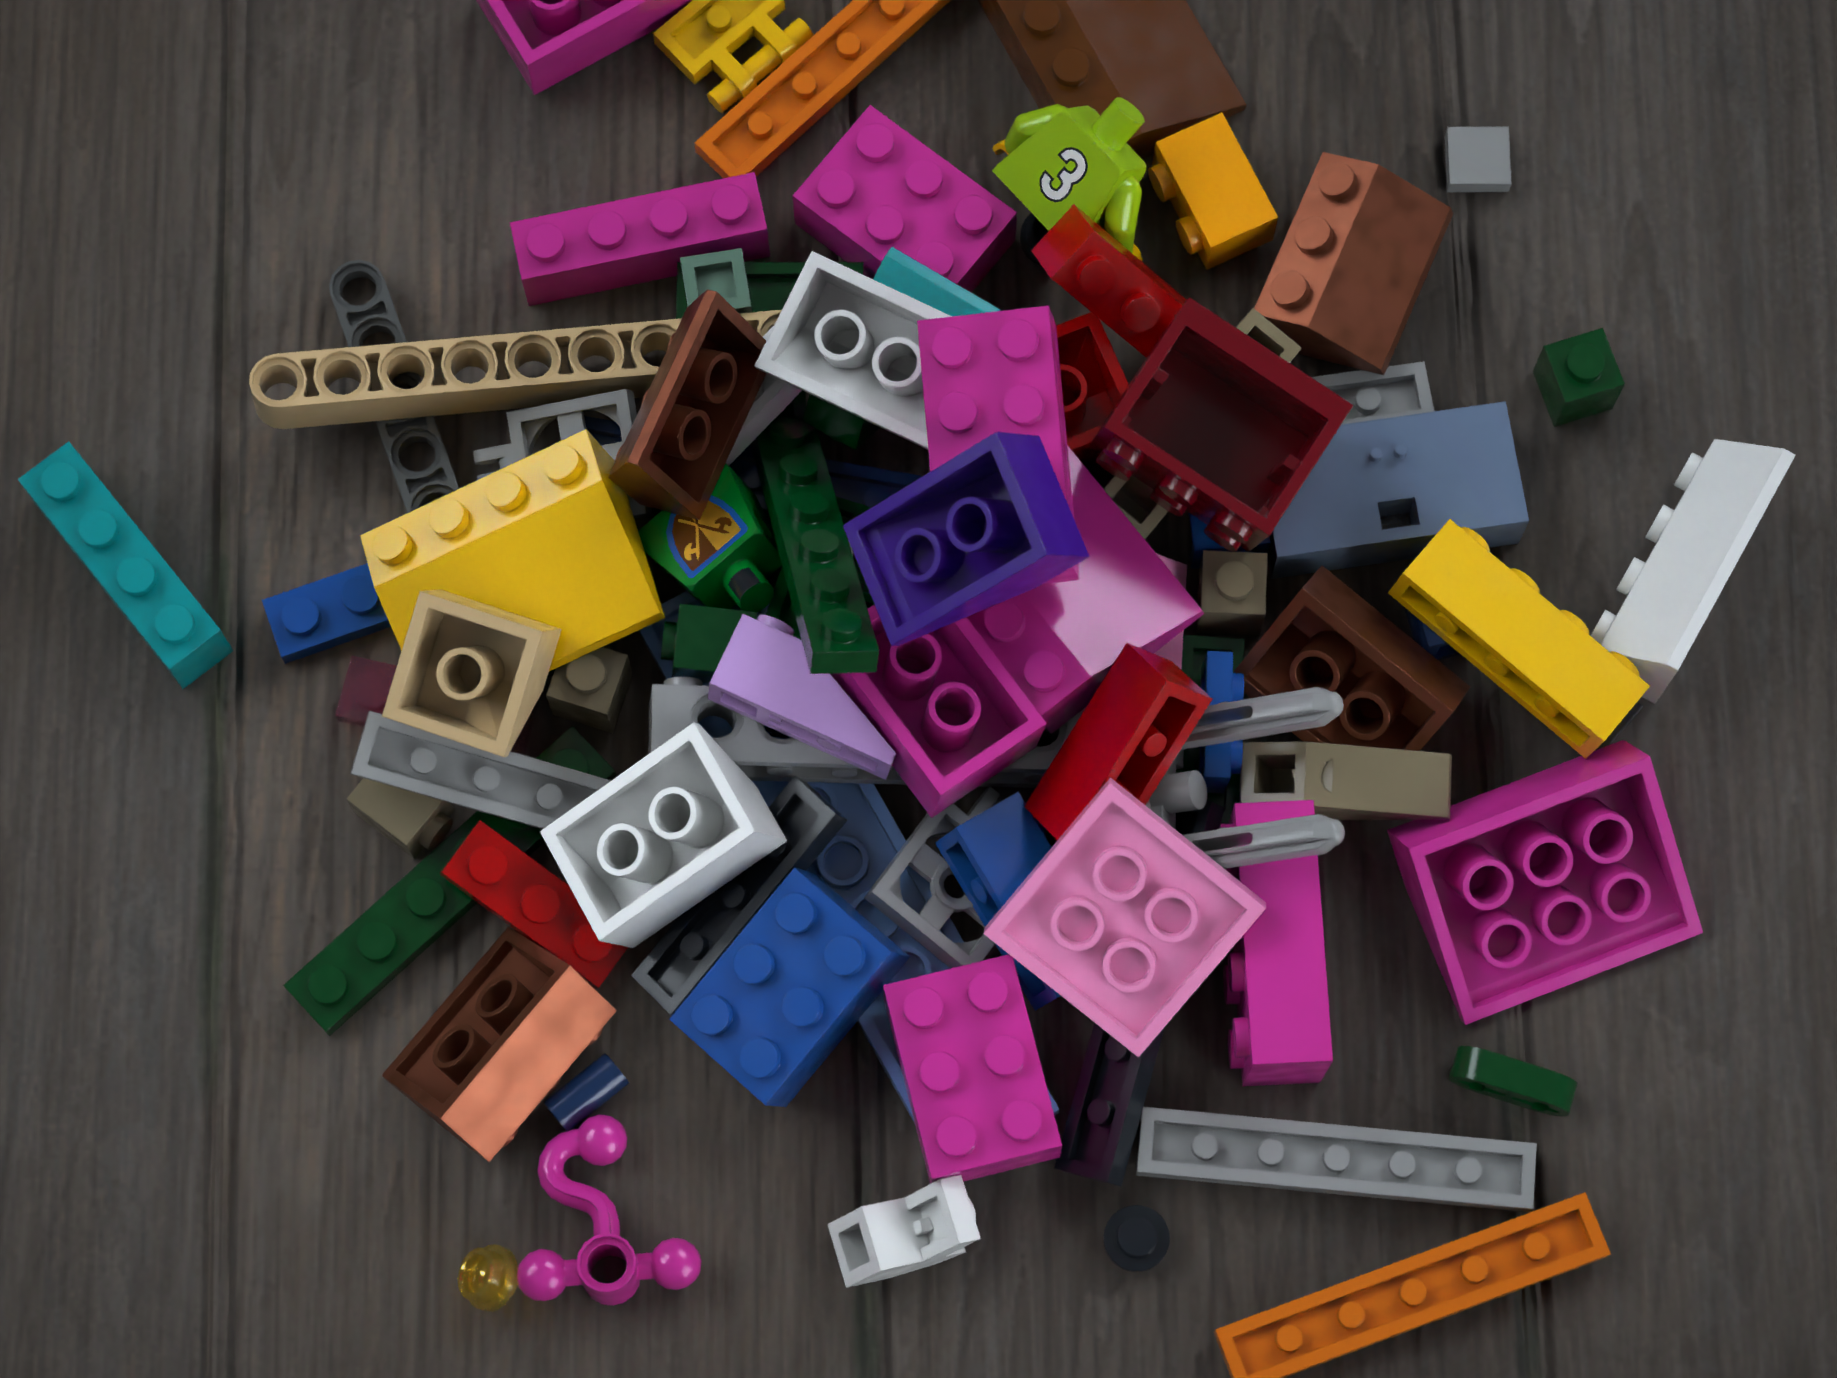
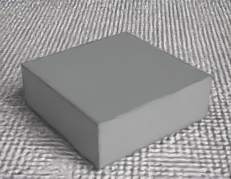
(1477, 159)

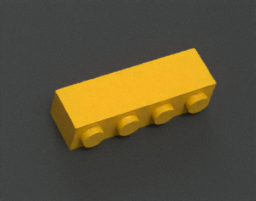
(1519, 638)

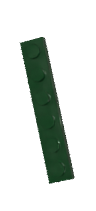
(814, 549)
(414, 911)

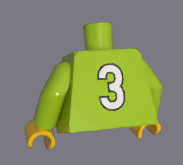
(1078, 159)

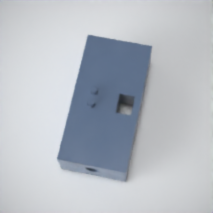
(1394, 486)

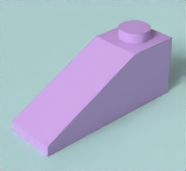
(770, 682)

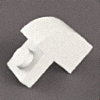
(905, 1232)

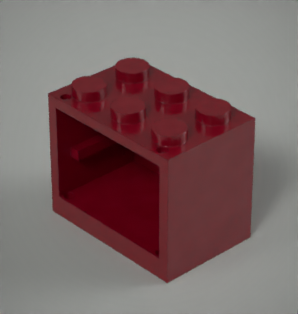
(1219, 428)

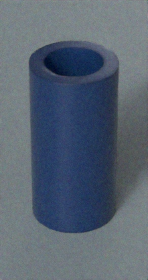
(586, 1092)

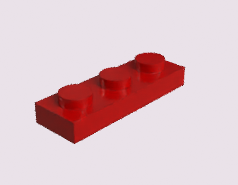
(530, 901)

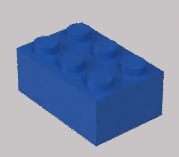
(789, 988)

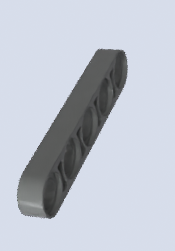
(396, 434)

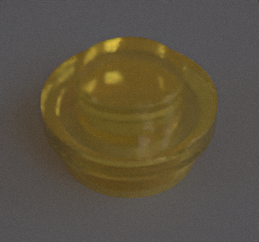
(488, 1277)

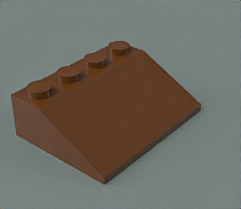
(1113, 49)

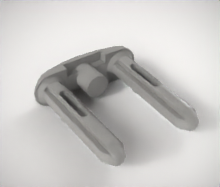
(1241, 721)

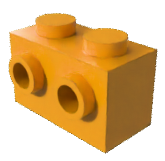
(1212, 191)

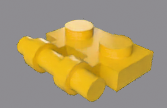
(711, 30)

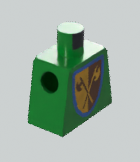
(721, 555)

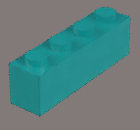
(126, 565)

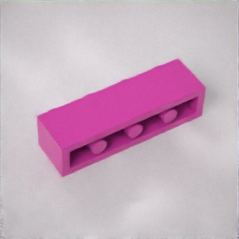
(637, 238)

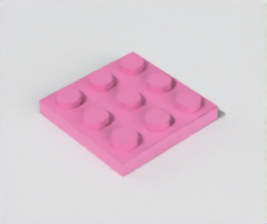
(1124, 917)

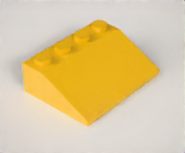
(531, 540)

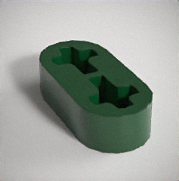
(1513, 1081)

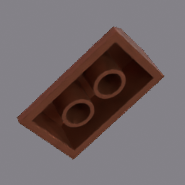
(1353, 263)
(692, 410)
(1339, 642)
(500, 1043)

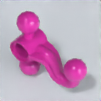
(545, 1273)

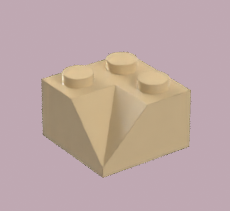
(470, 671)

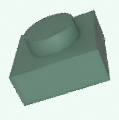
(717, 272)

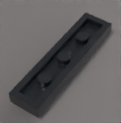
(714, 923)

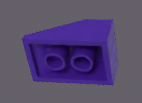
(966, 537)

